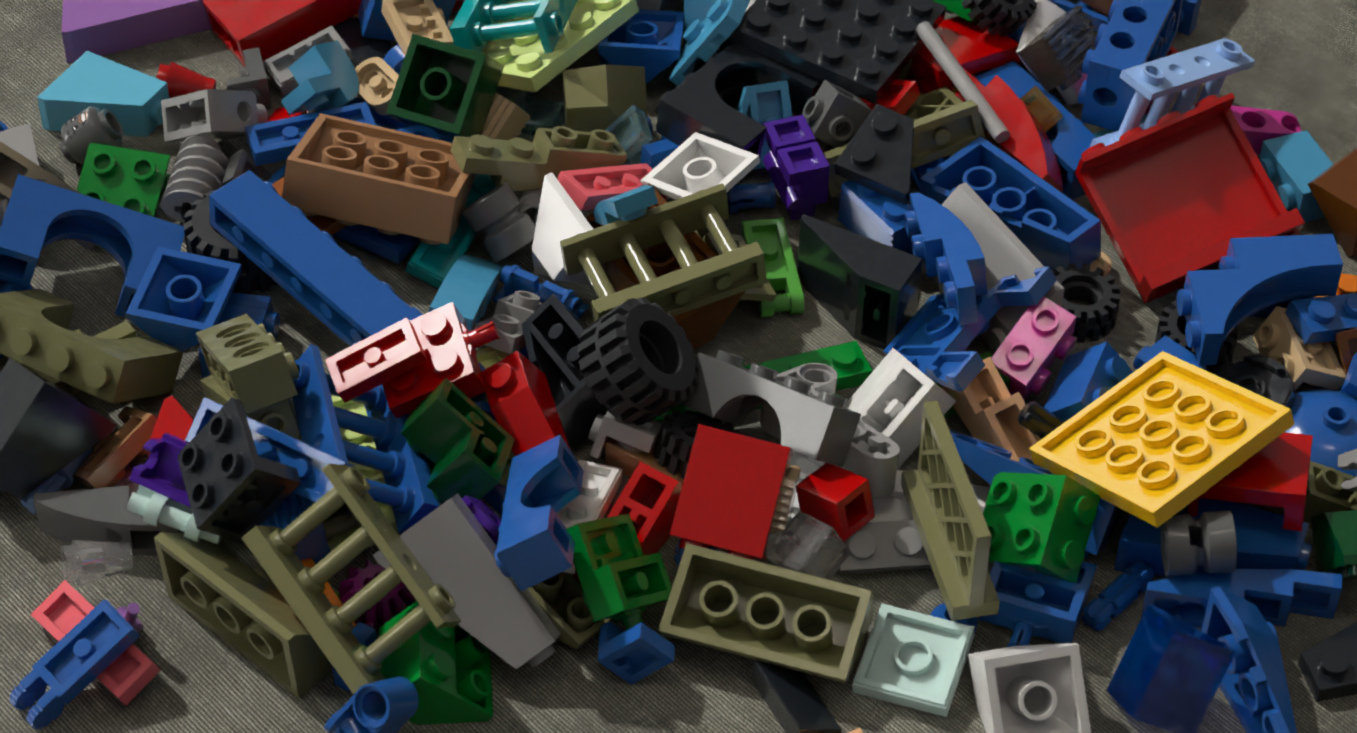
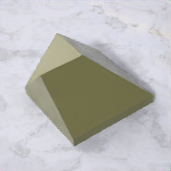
(601, 95)

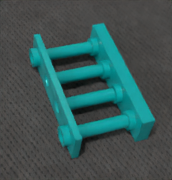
(479, 23)

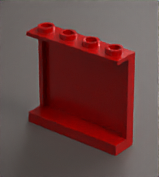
(1181, 194)

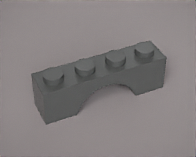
(808, 423)

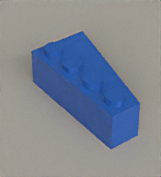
(1035, 211)

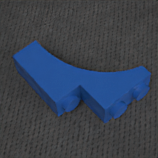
(1251, 278)

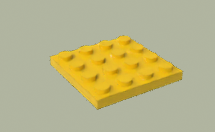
(1161, 437)

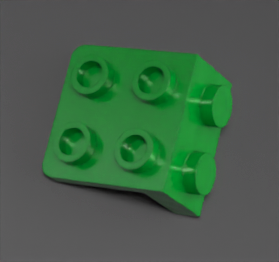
(1040, 522)

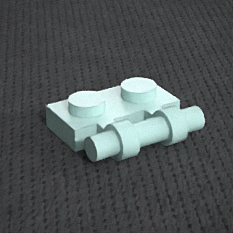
(161, 509)

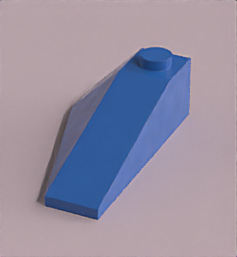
(1256, 676)

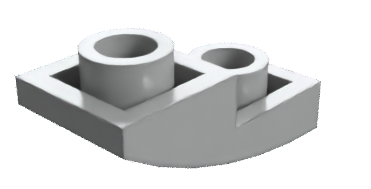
(509, 316)

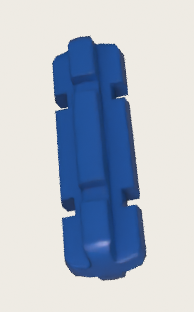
(1117, 595)

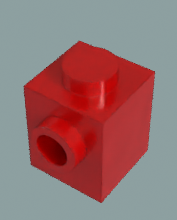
(837, 499)

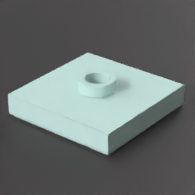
(913, 660)

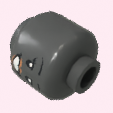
(88, 127)

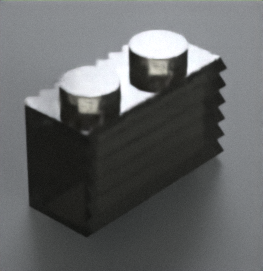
(1060, 50)

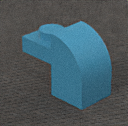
(324, 80)

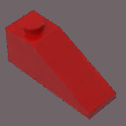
(522, 402)
(652, 504)

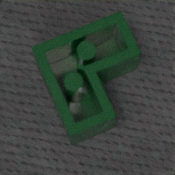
(461, 442)

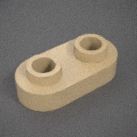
(376, 83)

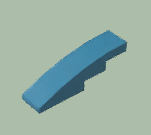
(470, 287)

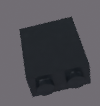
(41, 429)

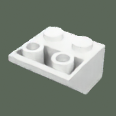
(894, 401)

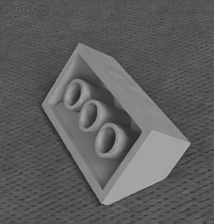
(1003, 257)

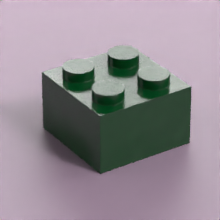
(445, 87)

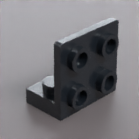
(228, 480)

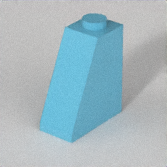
(108, 85)

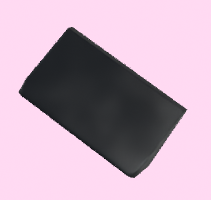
(792, 699)

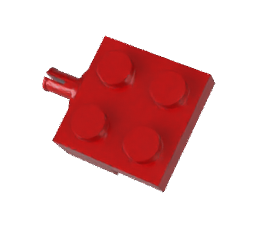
(449, 355)

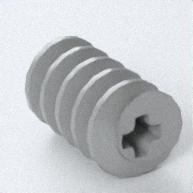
(196, 171)

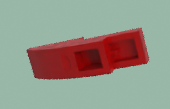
(1027, 138)

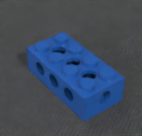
(1135, 35)

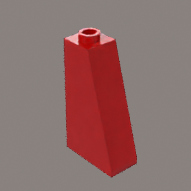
(273, 23)

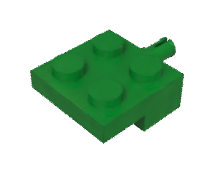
(615, 572)

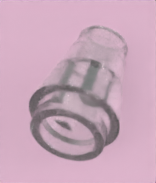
(94, 560)

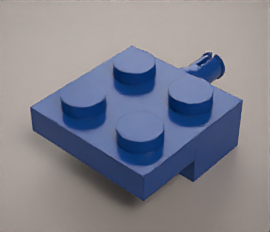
(1039, 603)

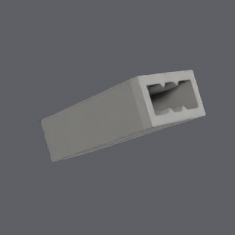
(490, 606)

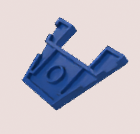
(938, 342)

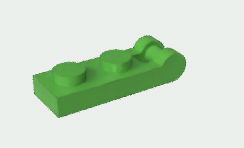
(779, 265)

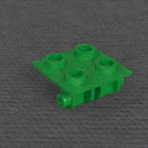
(125, 177)

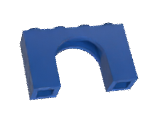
(48, 213)

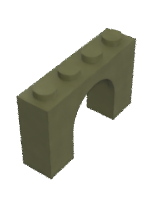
(114, 370)

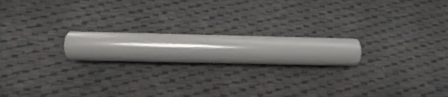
(962, 81)

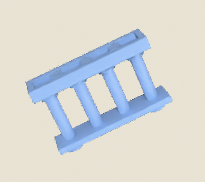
(1174, 73)

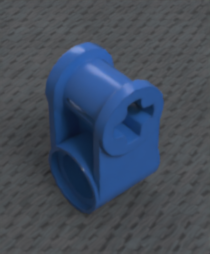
(371, 714)

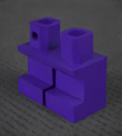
(796, 165)

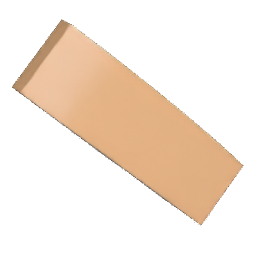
(993, 413)

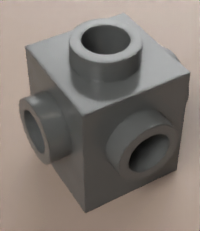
(834, 115)

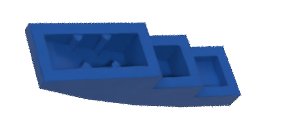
(1271, 590)

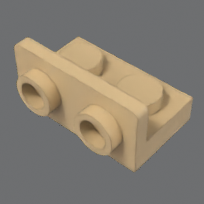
(417, 18)
(1307, 363)

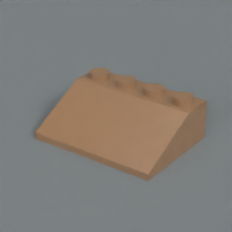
(377, 179)

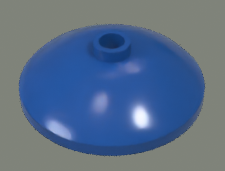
(1331, 421)

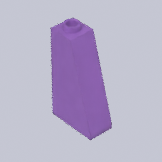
(127, 24)

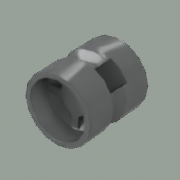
(500, 221)
(1215, 544)

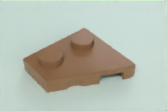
(113, 453)

